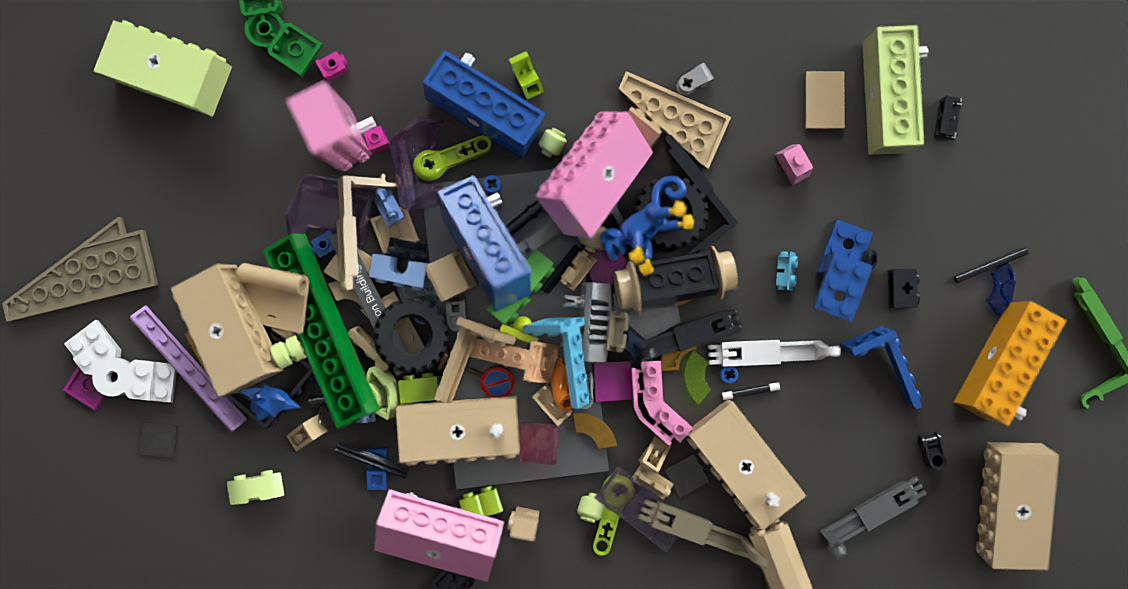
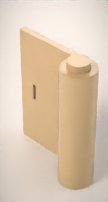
(277, 295)

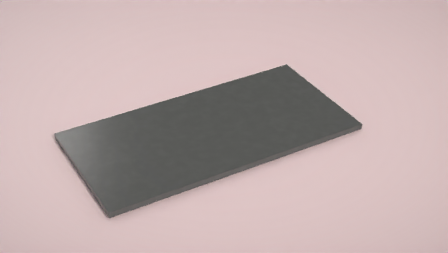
(575, 451)

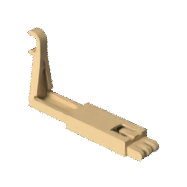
(347, 226)

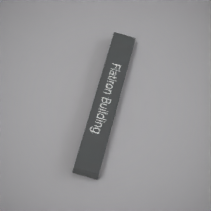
(369, 297)

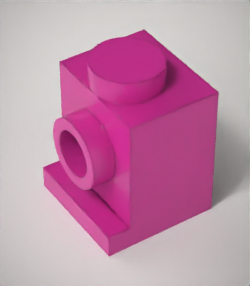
(332, 72)

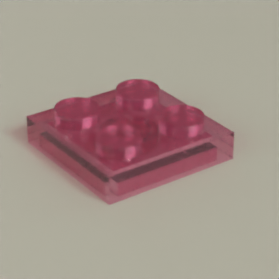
(538, 443)

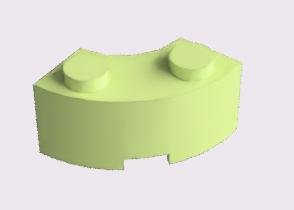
(385, 391)
(261, 487)

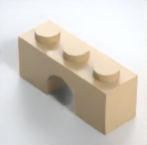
(523, 523)

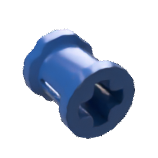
(492, 178)

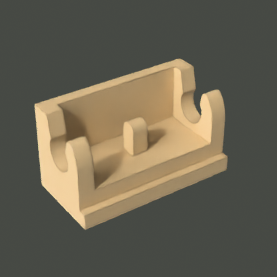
(547, 403)

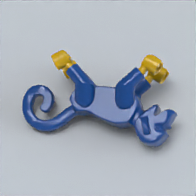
(644, 225)

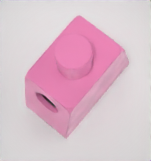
(794, 163)

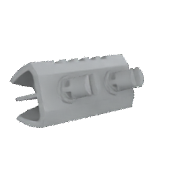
(595, 307)

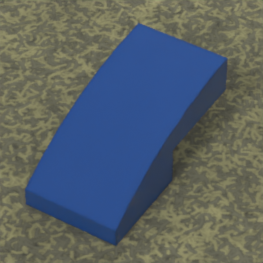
(377, 478)

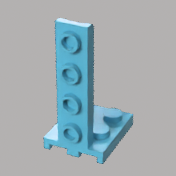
(572, 350)

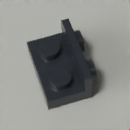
(452, 580)

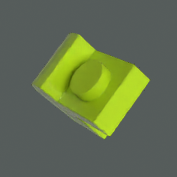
(526, 75)

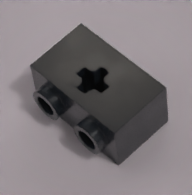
(900, 298)

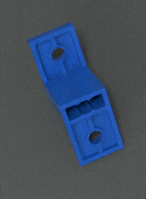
(843, 271)

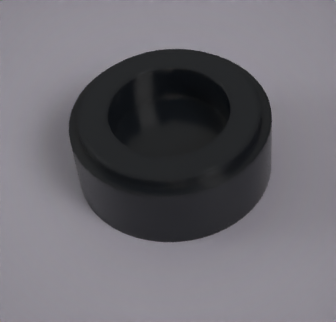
(870, 257)

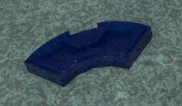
(1003, 289)

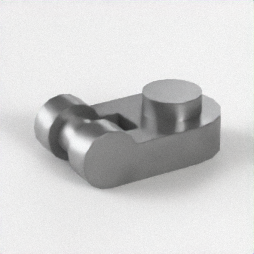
(453, 317)

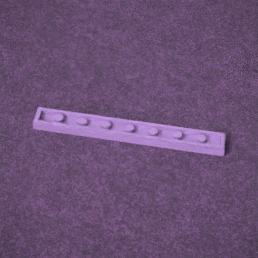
(187, 367)

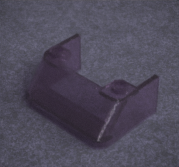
(404, 147)

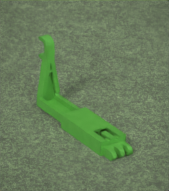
(1107, 332)

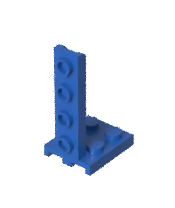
(884, 337)

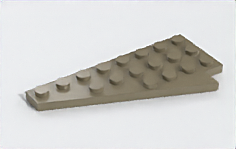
(96, 270)

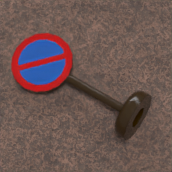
(494, 382)

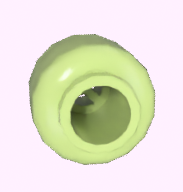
(552, 142)
(590, 509)

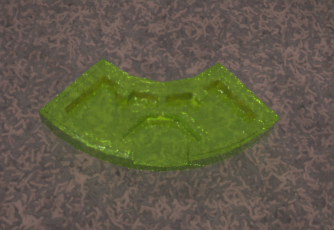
(695, 378)

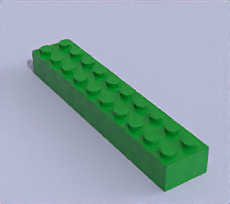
(325, 336)

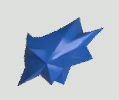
(268, 401)

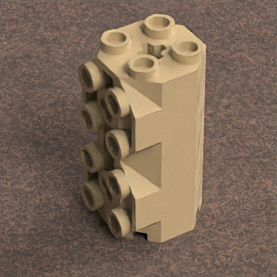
(785, 563)

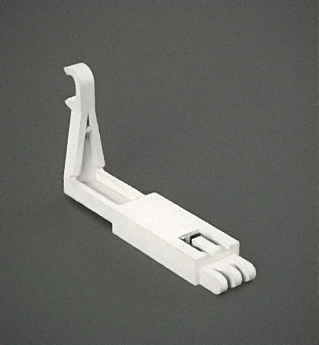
(769, 352)

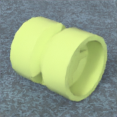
(287, 352)

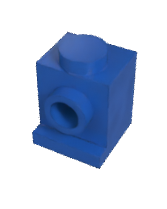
(322, 252)

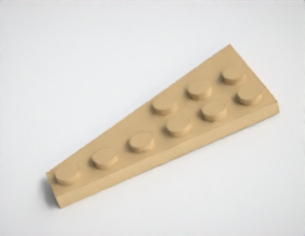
(689, 122)

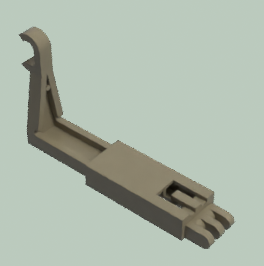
(700, 531)

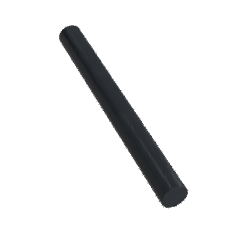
(990, 265)

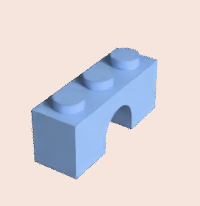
(385, 269)

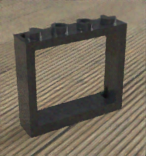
(297, 391)

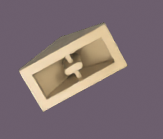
(654, 454)

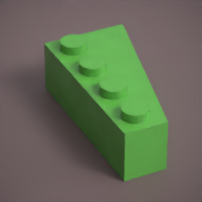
(540, 268)

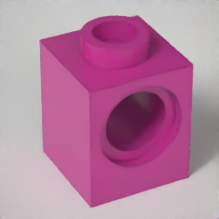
(376, 139)

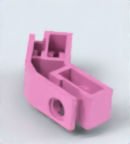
(653, 400)

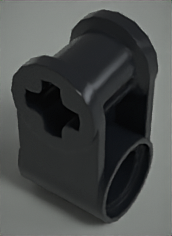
(932, 449)

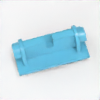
(787, 278)

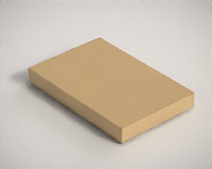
(824, 100)

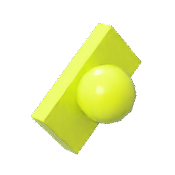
(518, 330)

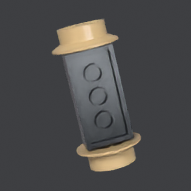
(676, 280)

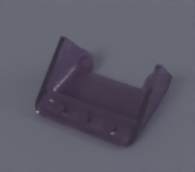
(317, 206)

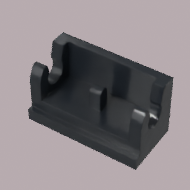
(948, 117)

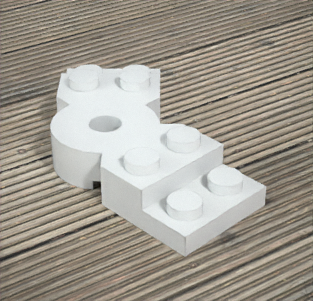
(100, 356)

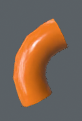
(560, 386)

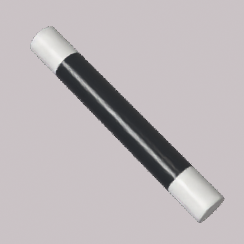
(750, 391)

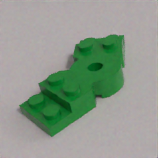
(283, 40)

